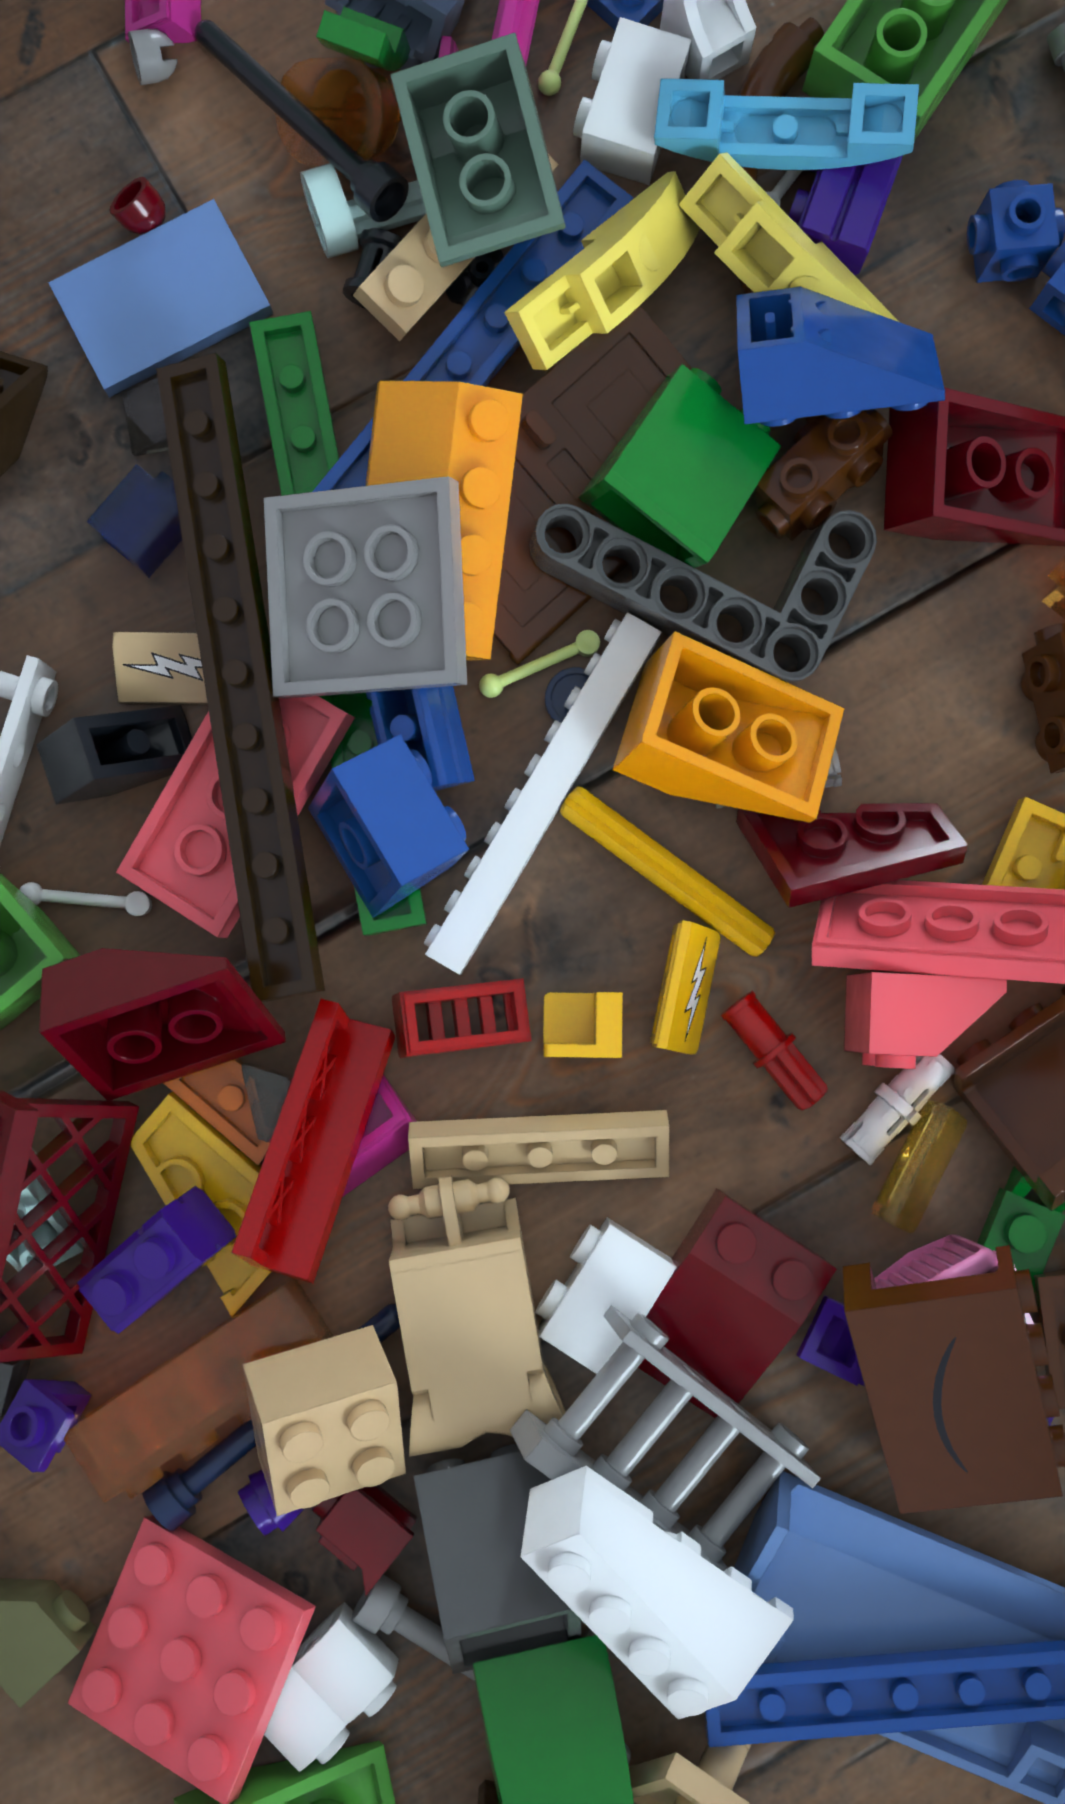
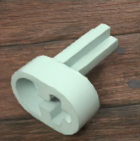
(342, 221)

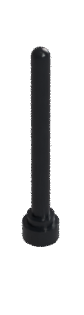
(375, 185)

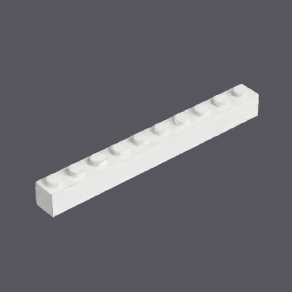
(543, 794)

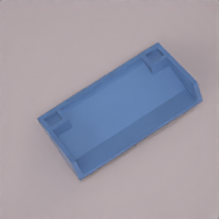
(891, 1587)

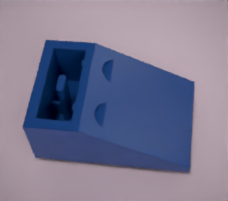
(828, 358)

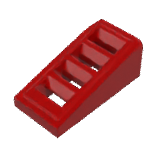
(406, 1022)

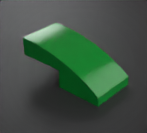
(364, 38)

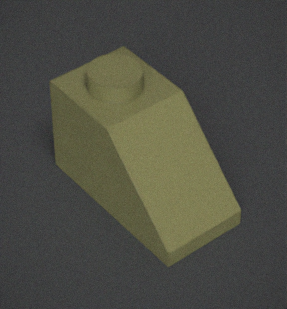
(38, 1634)

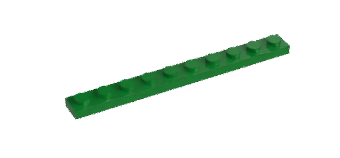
(303, 455)

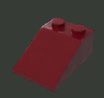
(976, 472)
(150, 1017)
(735, 1297)

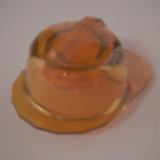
(348, 99)

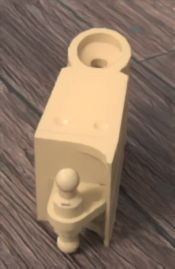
(466, 1314)

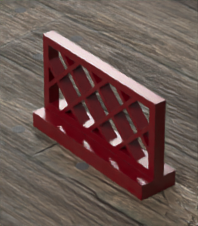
(92, 1228)

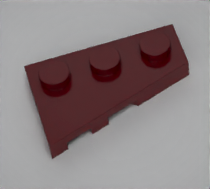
(851, 849)

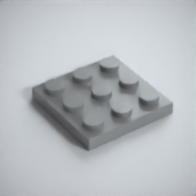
(366, 589)

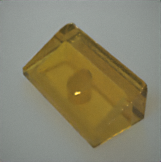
(919, 1166)

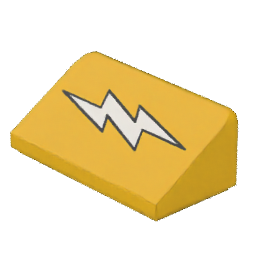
(685, 988)

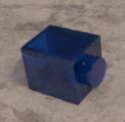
(140, 519)

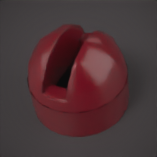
(138, 207)

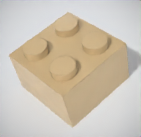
(325, 1419)

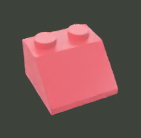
(912, 1014)

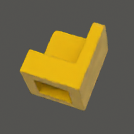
(583, 1025)

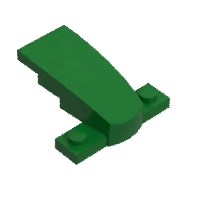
(554, 1725)

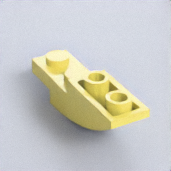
(764, 242)
(609, 277)

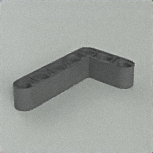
(707, 597)

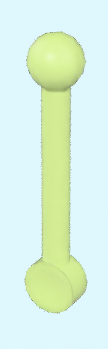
(549, 80)
(586, 644)

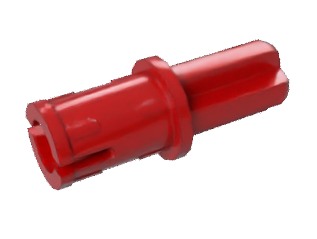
(775, 1051)

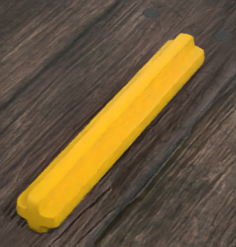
(667, 871)

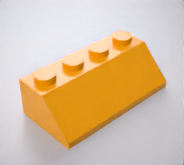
(464, 435)

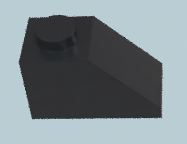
(113, 752)

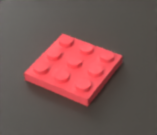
(191, 1658)

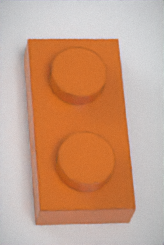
(223, 1102)

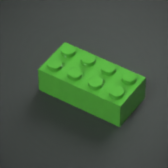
(900, 45)

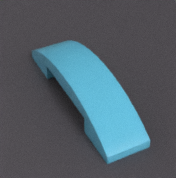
(786, 131)

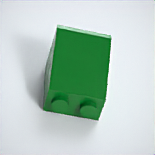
(682, 469)

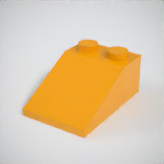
(728, 733)

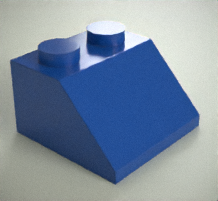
(387, 823)

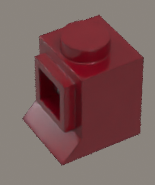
(365, 1530)

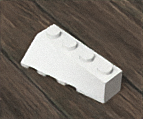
(649, 1593)

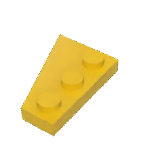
(186, 1152)

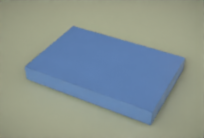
(161, 298)

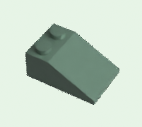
(478, 150)

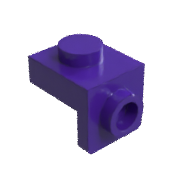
(40, 1419)

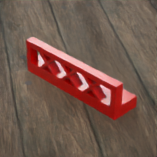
(314, 1144)

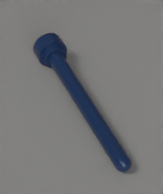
(176, 1493)

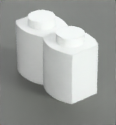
(330, 1684)

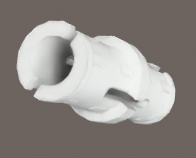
(896, 1106)

